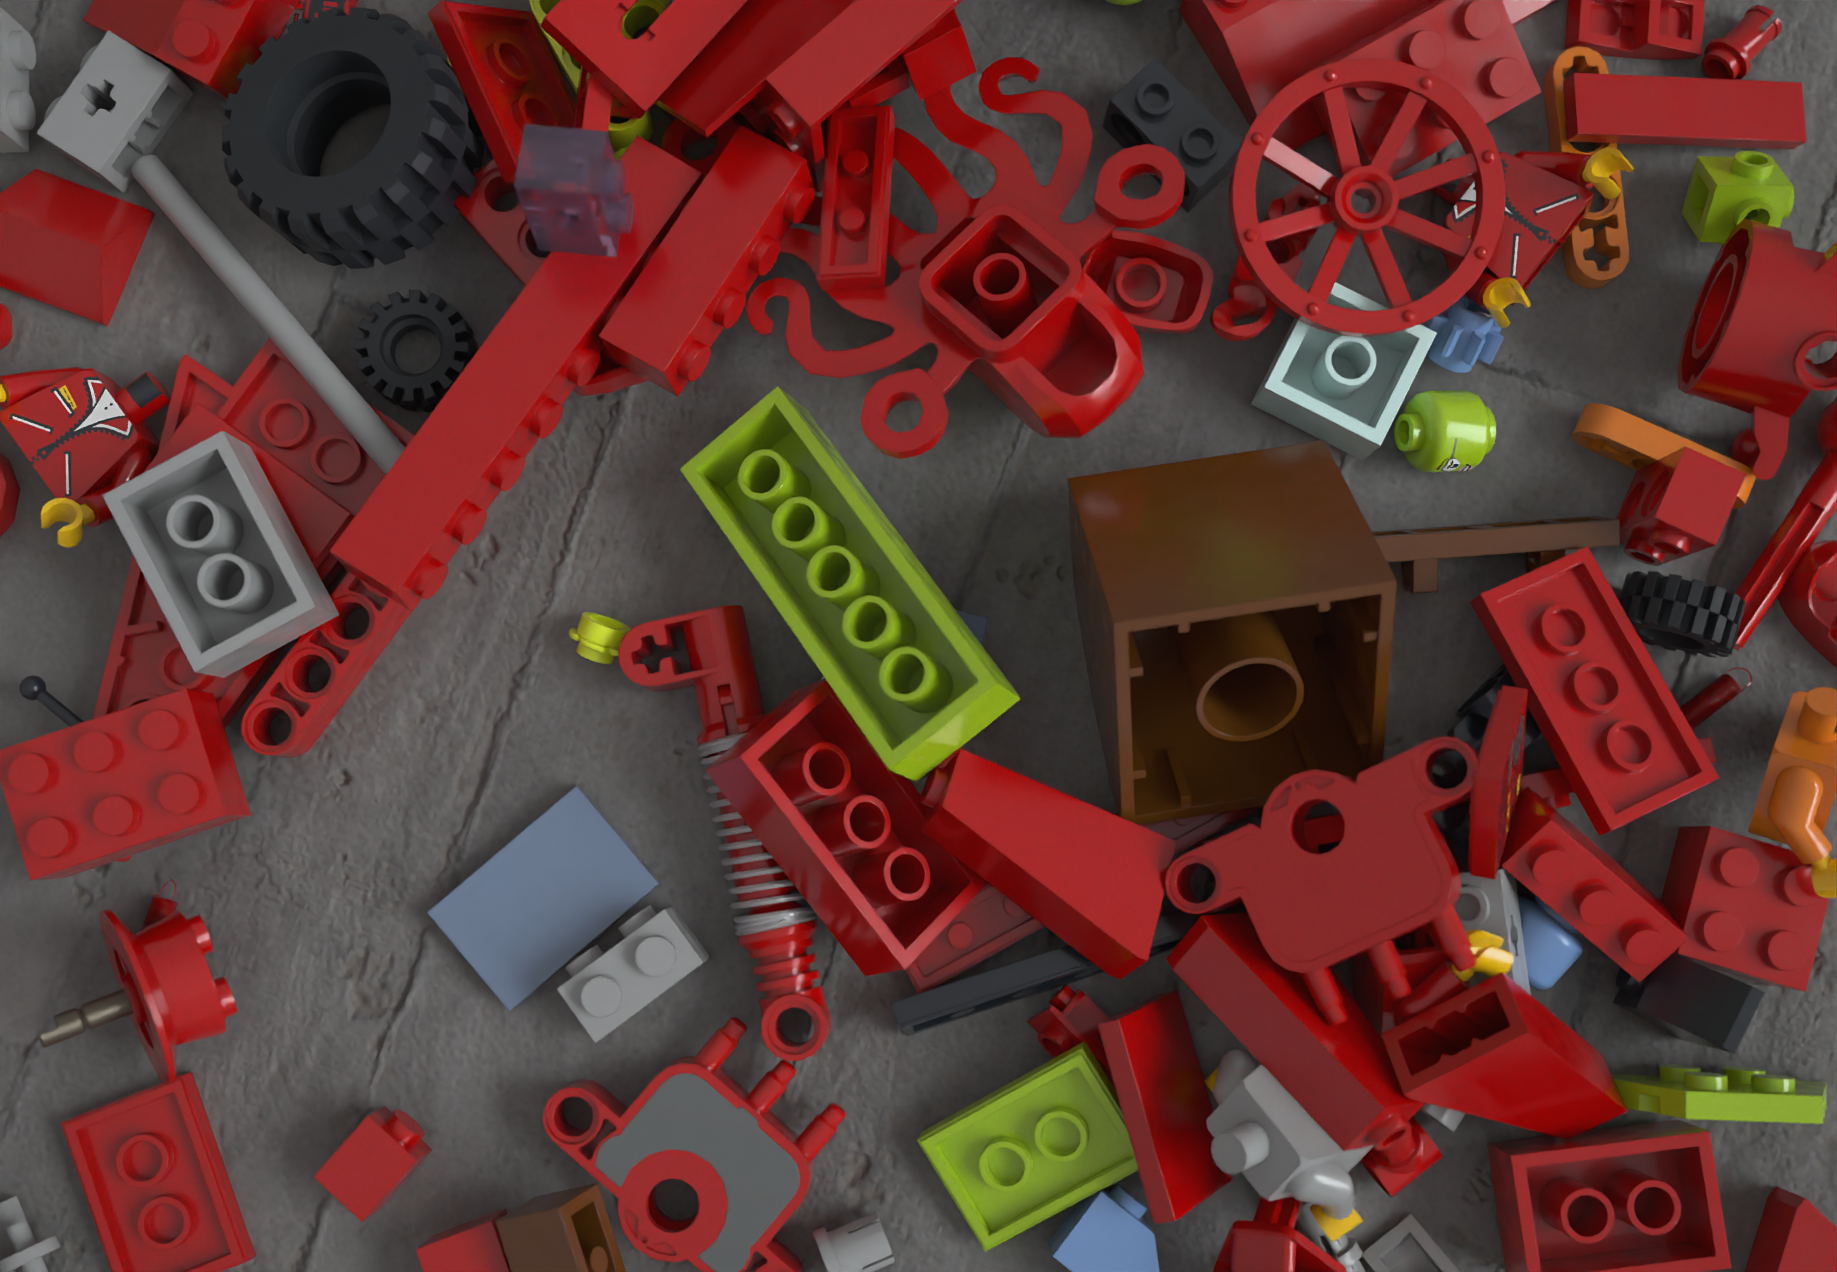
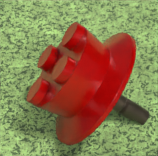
(161, 987)

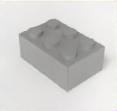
(220, 555)

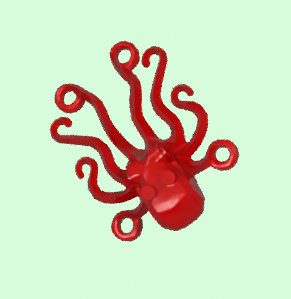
(995, 280)

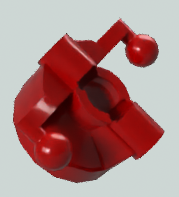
(1753, 332)

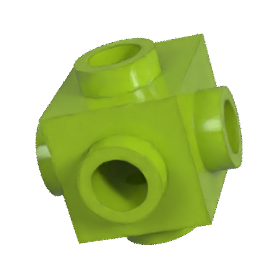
(1733, 190)

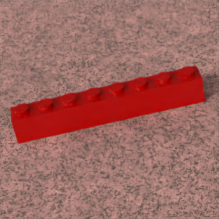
(507, 397)

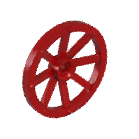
(1370, 183)

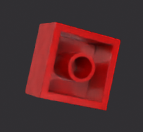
(1744, 906)

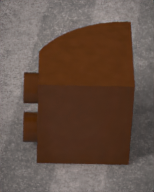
(1230, 627)

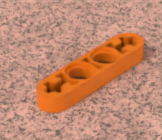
(1613, 238)

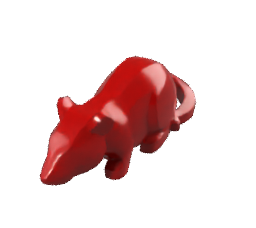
(1244, 295)

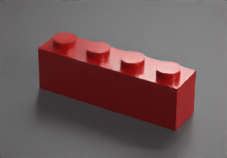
(710, 261)

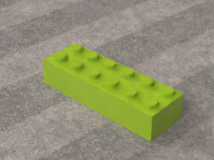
(849, 586)

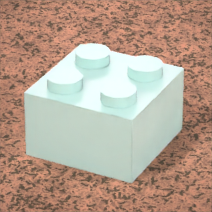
(1341, 383)

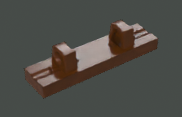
(1541, 540)

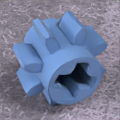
(1463, 336)

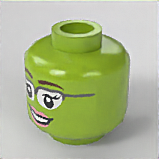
(1445, 431)

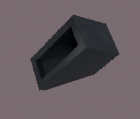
(1691, 1002)

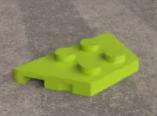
(1729, 1096)

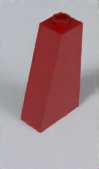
(1054, 856)
(1504, 1061)
(1332, 1072)

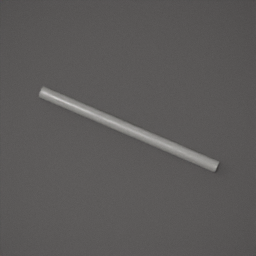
(268, 312)

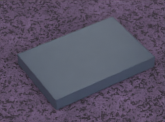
(544, 898)

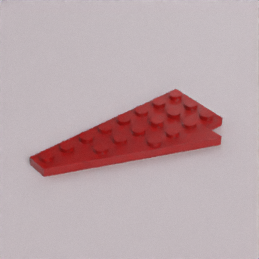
(296, 427)

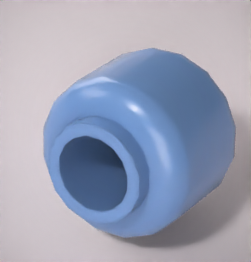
(1548, 941)

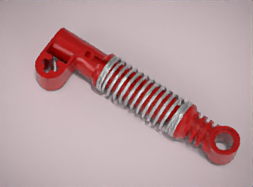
(729, 708)

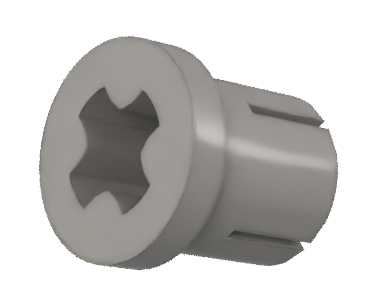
(855, 1246)

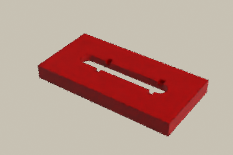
(642, 67)

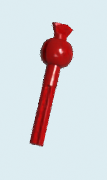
(1795, 534)

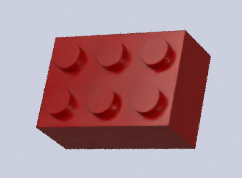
(1459, 42)
(121, 784)
(1610, 1201)

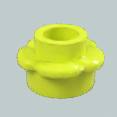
(598, 637)

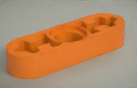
(1640, 443)

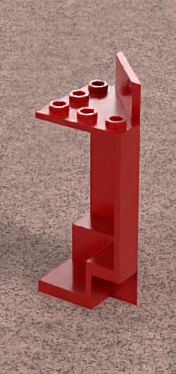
(794, 65)

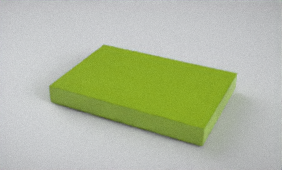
(1032, 1147)

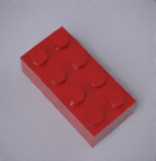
(845, 830)

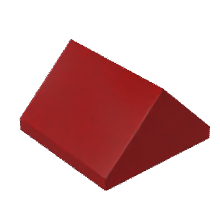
(68, 244)

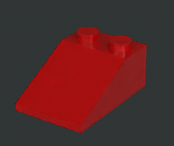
(196, 37)

